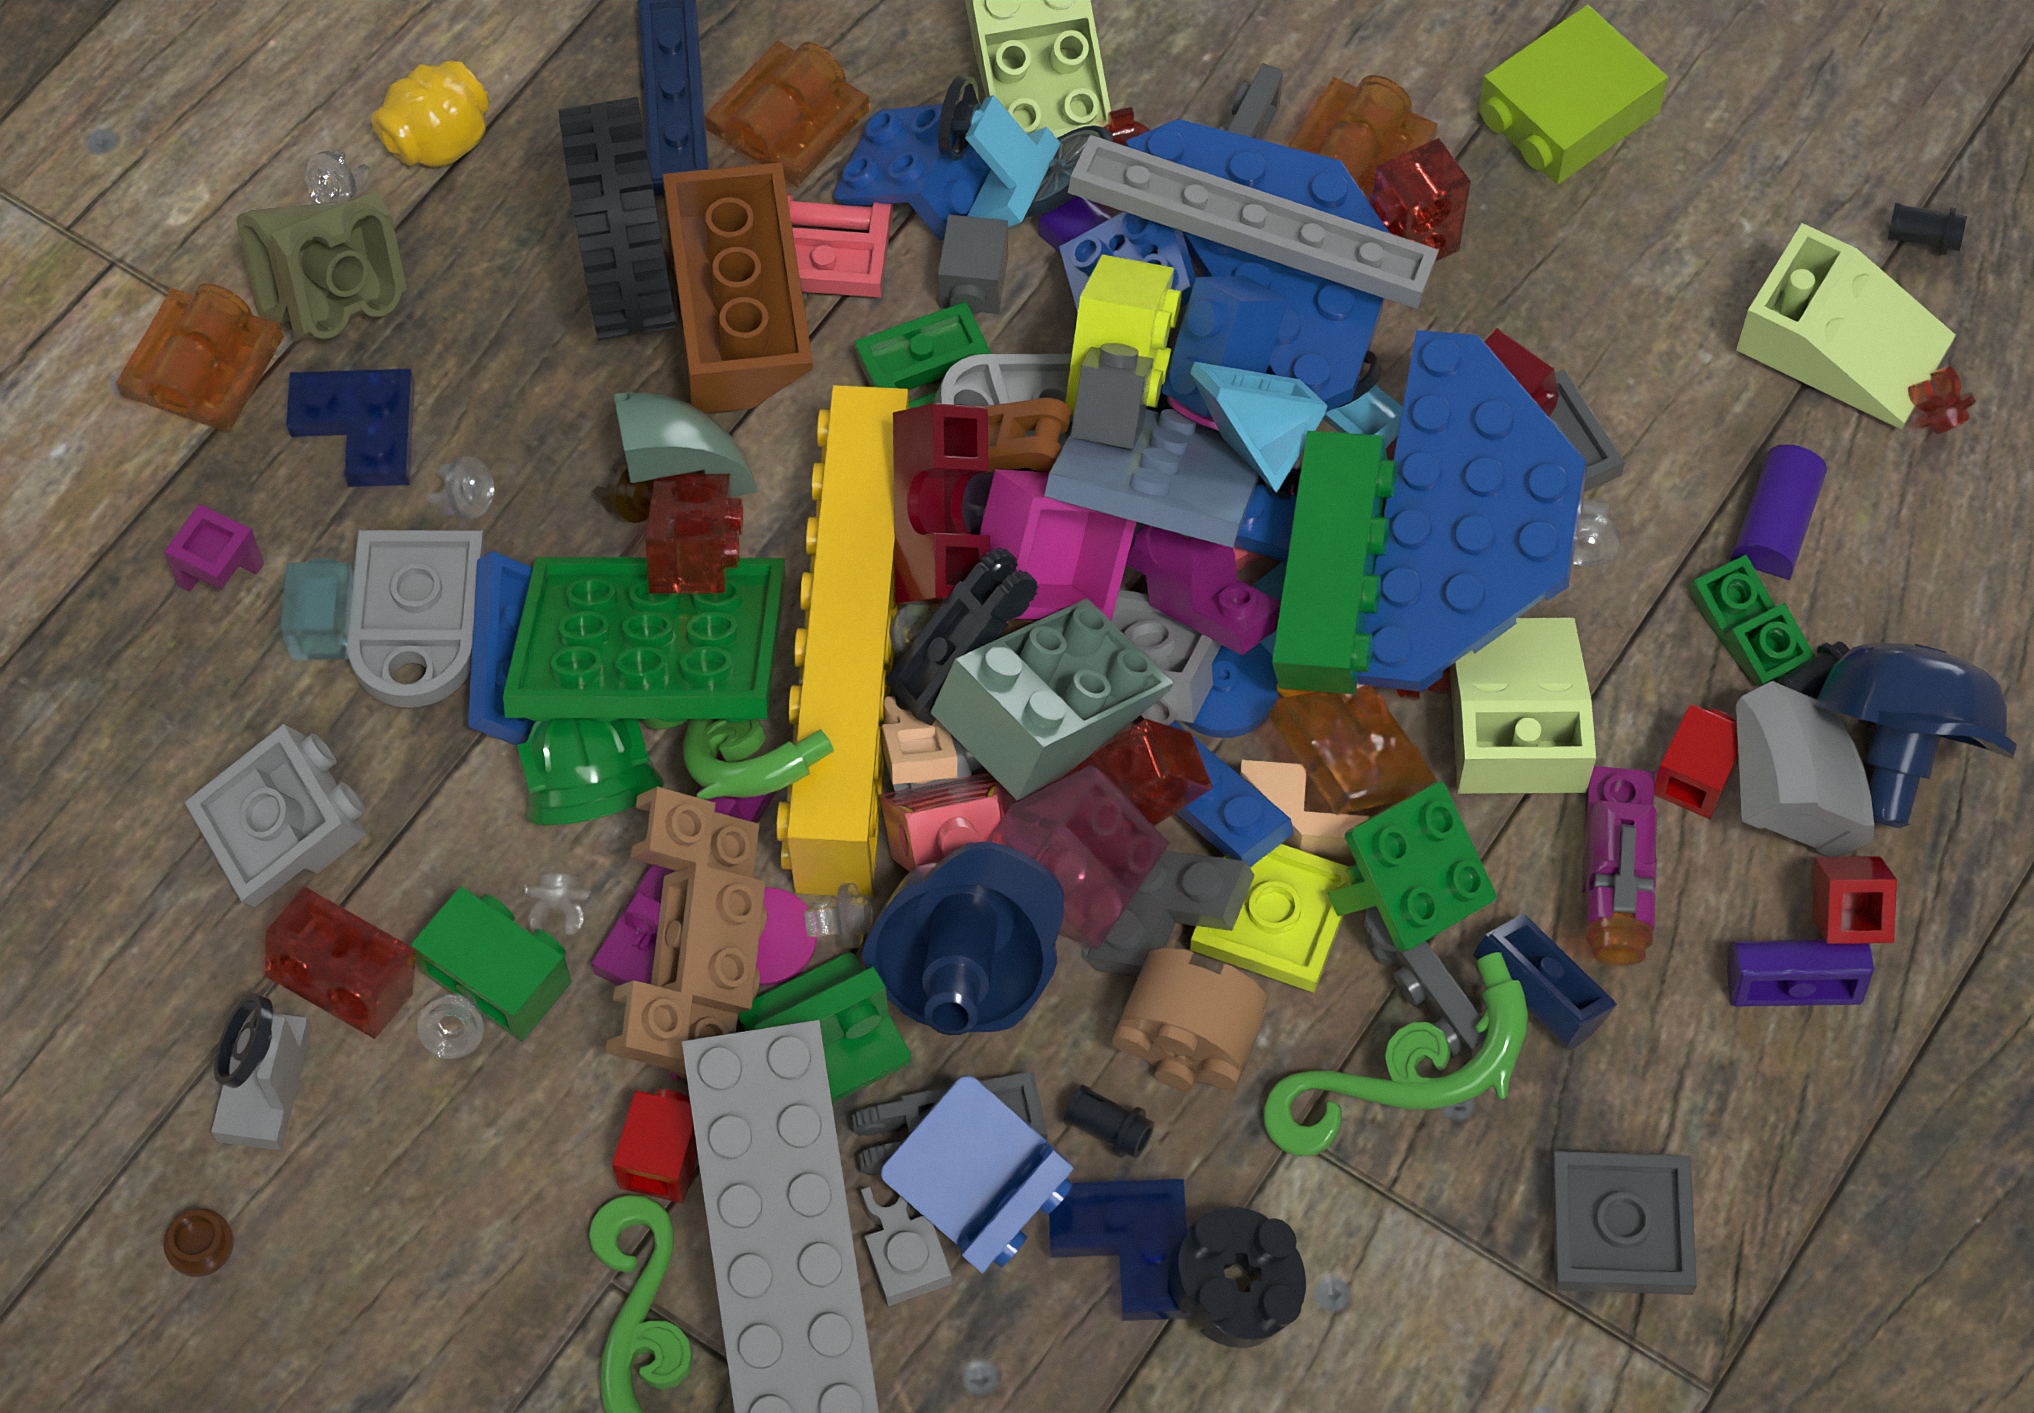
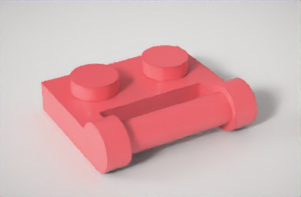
(841, 259)

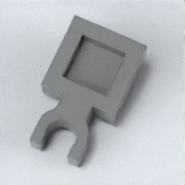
(904, 1251)

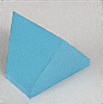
(1260, 416)

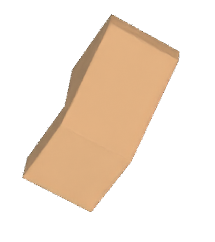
(1313, 831)

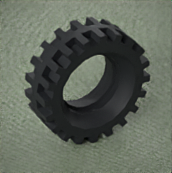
(616, 218)

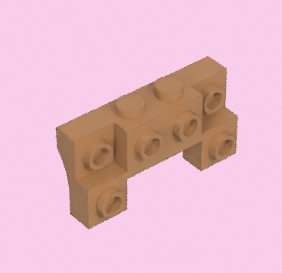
(704, 932)

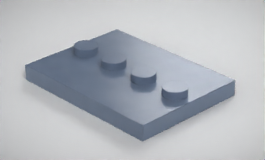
(1173, 479)

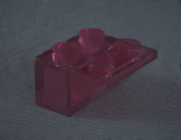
(1091, 843)

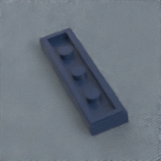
(672, 88)

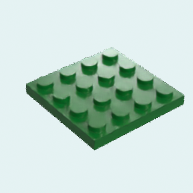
(614, 651)

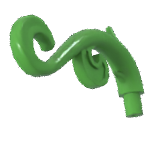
(736, 742)
(1492, 1066)
(629, 1332)

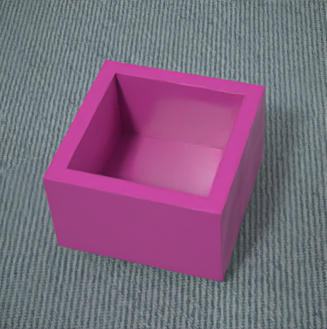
(1061, 545)

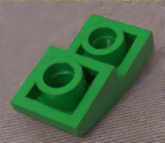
(1748, 623)

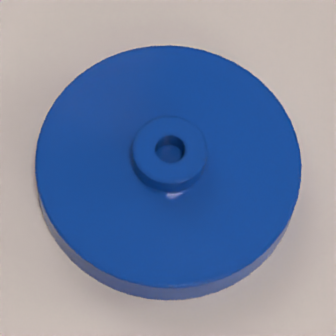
(1240, 694)

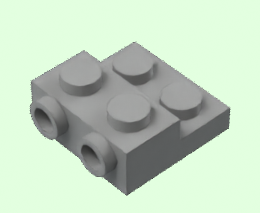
(1175, 650)
(277, 814)

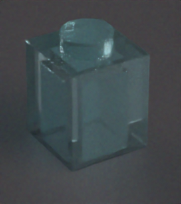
(317, 609)

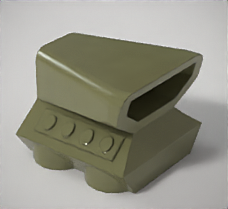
(322, 263)

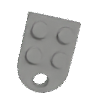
(1007, 379)
(413, 607)

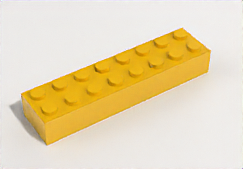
(845, 646)

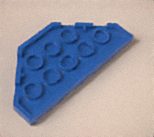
(1325, 322)
(1476, 513)

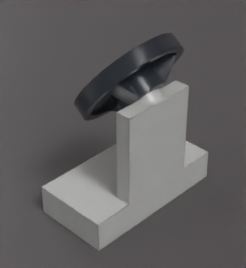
(259, 1072)

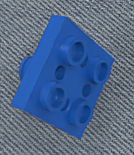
(1141, 239)

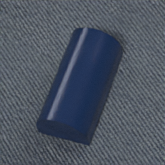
(1552, 983)

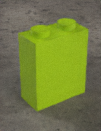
(1572, 94)

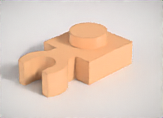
(916, 749)

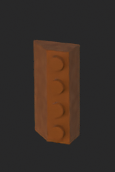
(736, 284)

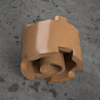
(1191, 1020)

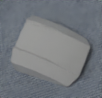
(1801, 772)

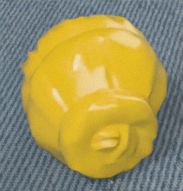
(432, 115)

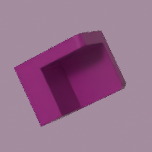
(211, 550)

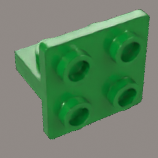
(1414, 868)
(853, 1018)

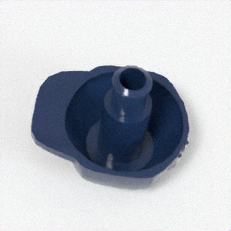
(1914, 700)
(969, 939)

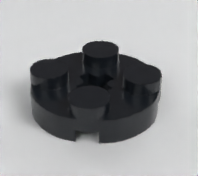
(1268, 1255)

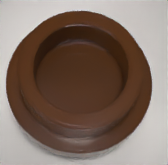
(198, 1242)

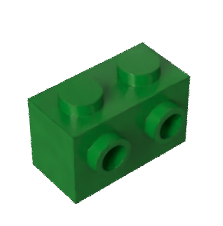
(493, 961)

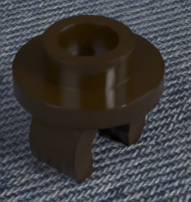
(626, 499)

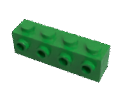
(1332, 563)

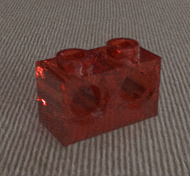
(1423, 197)
(692, 533)
(1153, 768)
(339, 962)

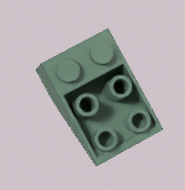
(1047, 696)

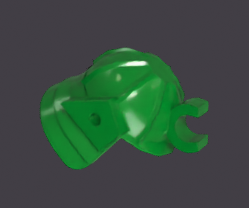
(584, 769)

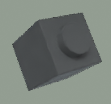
(973, 263)
(1112, 396)

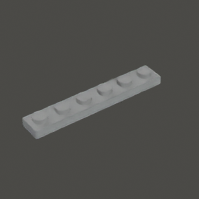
(1253, 221)

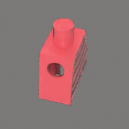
(941, 818)

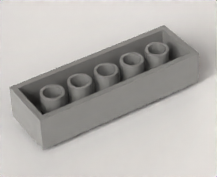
(779, 1222)

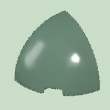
(676, 438)

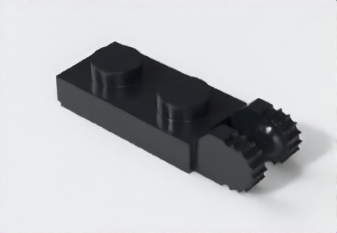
(960, 626)

